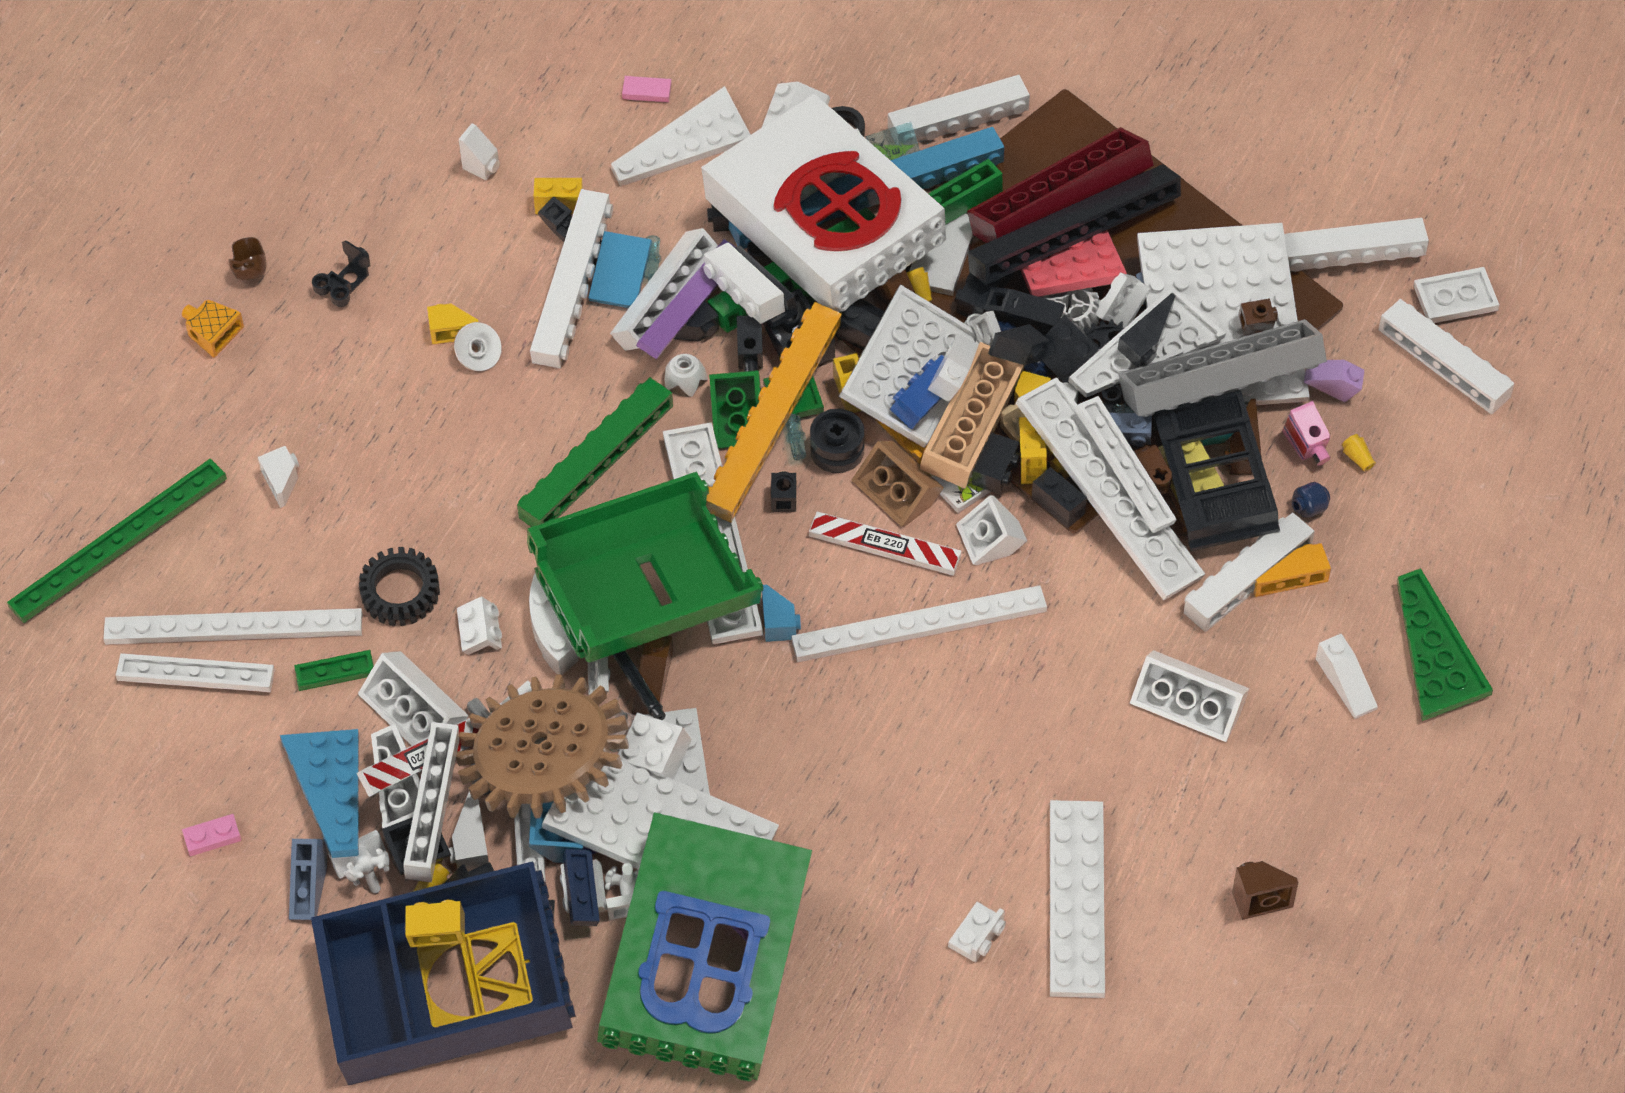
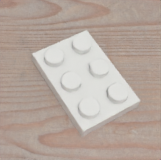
(1456, 295)

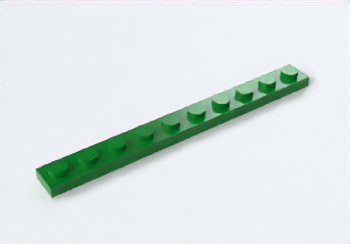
(116, 540)

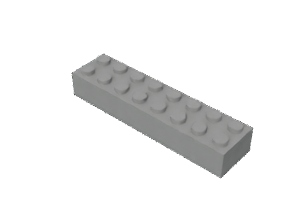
(1222, 368)

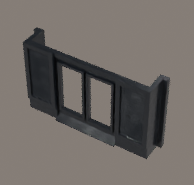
(1226, 511)

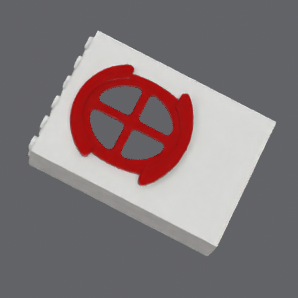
(791, 158)

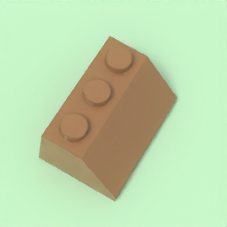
(896, 482)

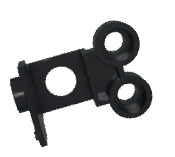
(336, 284)

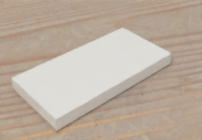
(947, 260)

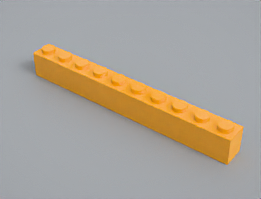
(772, 411)

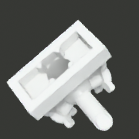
(371, 855)
(618, 906)

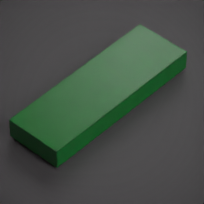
(334, 670)

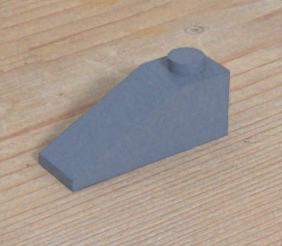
(307, 877)

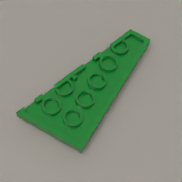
(1440, 659)

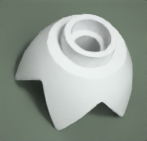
(685, 378)

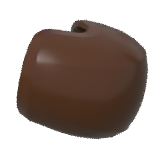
(248, 259)

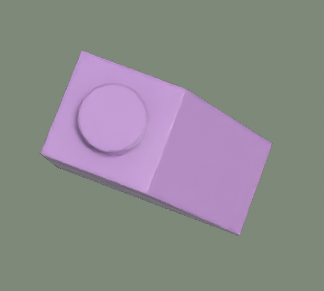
(1336, 378)

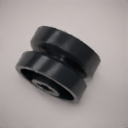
(837, 440)

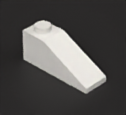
(953, 368)
(1346, 675)
(469, 837)

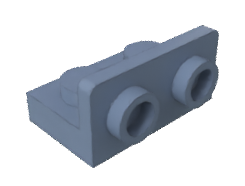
(1134, 428)

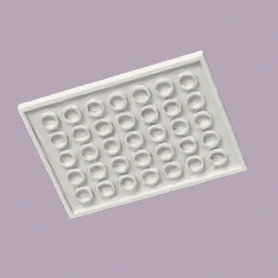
(1217, 274)

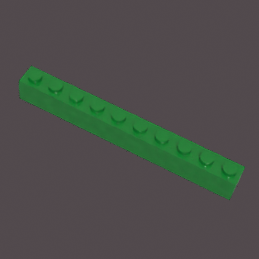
(959, 196)

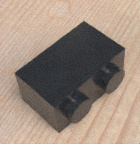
(995, 463)
(1059, 497)

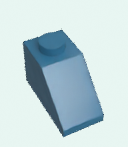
(779, 616)

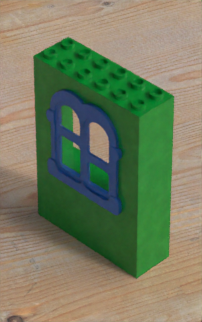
(722, 881)

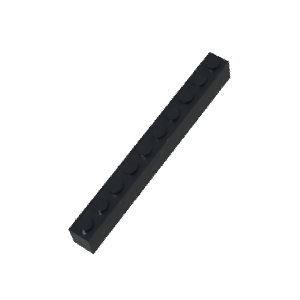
(1074, 224)

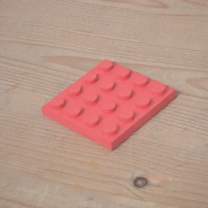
(1075, 268)

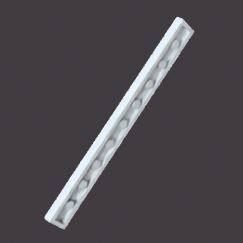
(918, 623)
(233, 626)

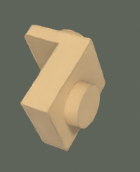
(1010, 421)

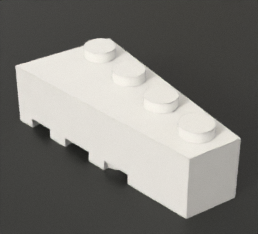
(399, 800)

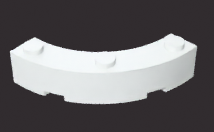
(548, 632)

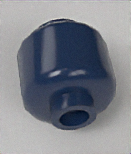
(1310, 499)

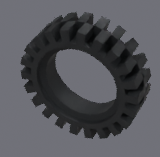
(401, 611)

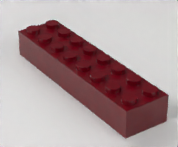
(1062, 184)

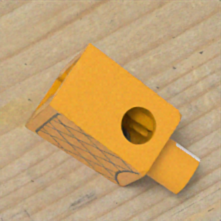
(212, 325)

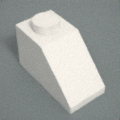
(478, 153)
(280, 473)

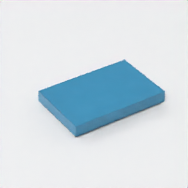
(620, 269)

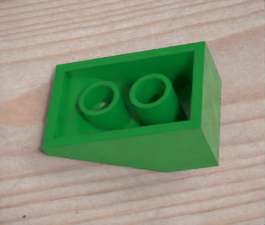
(731, 401)

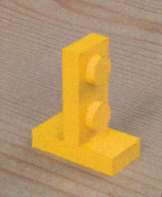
(1032, 452)

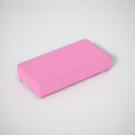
(646, 89)

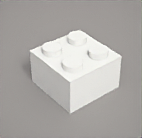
(656, 745)

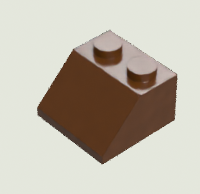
(1262, 889)

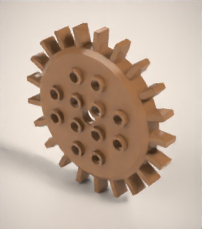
(563, 768)

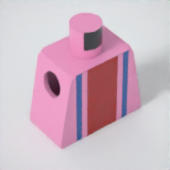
(1307, 433)

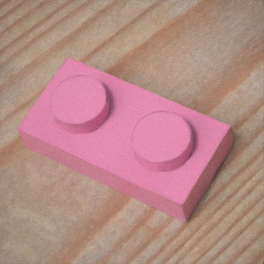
(211, 835)

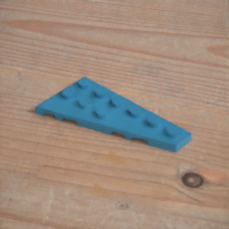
(328, 777)

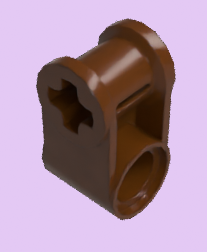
(1156, 468)

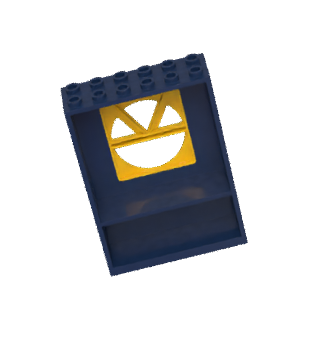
(380, 985)

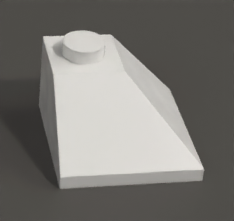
(990, 532)

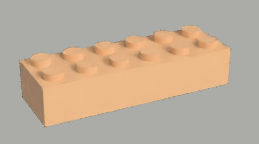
(971, 417)

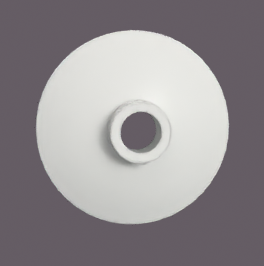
(487, 342)

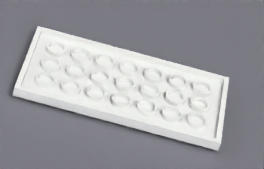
(621, 814)

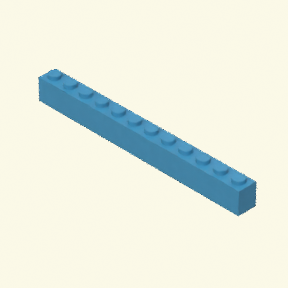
(924, 167)

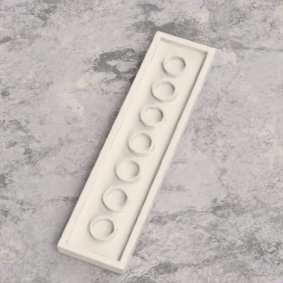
(1077, 899)

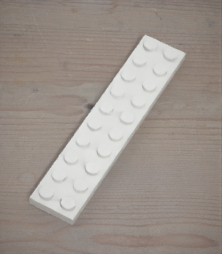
(696, 450)
(1157, 554)

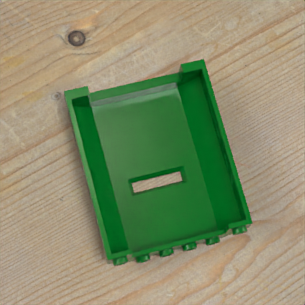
(595, 574)

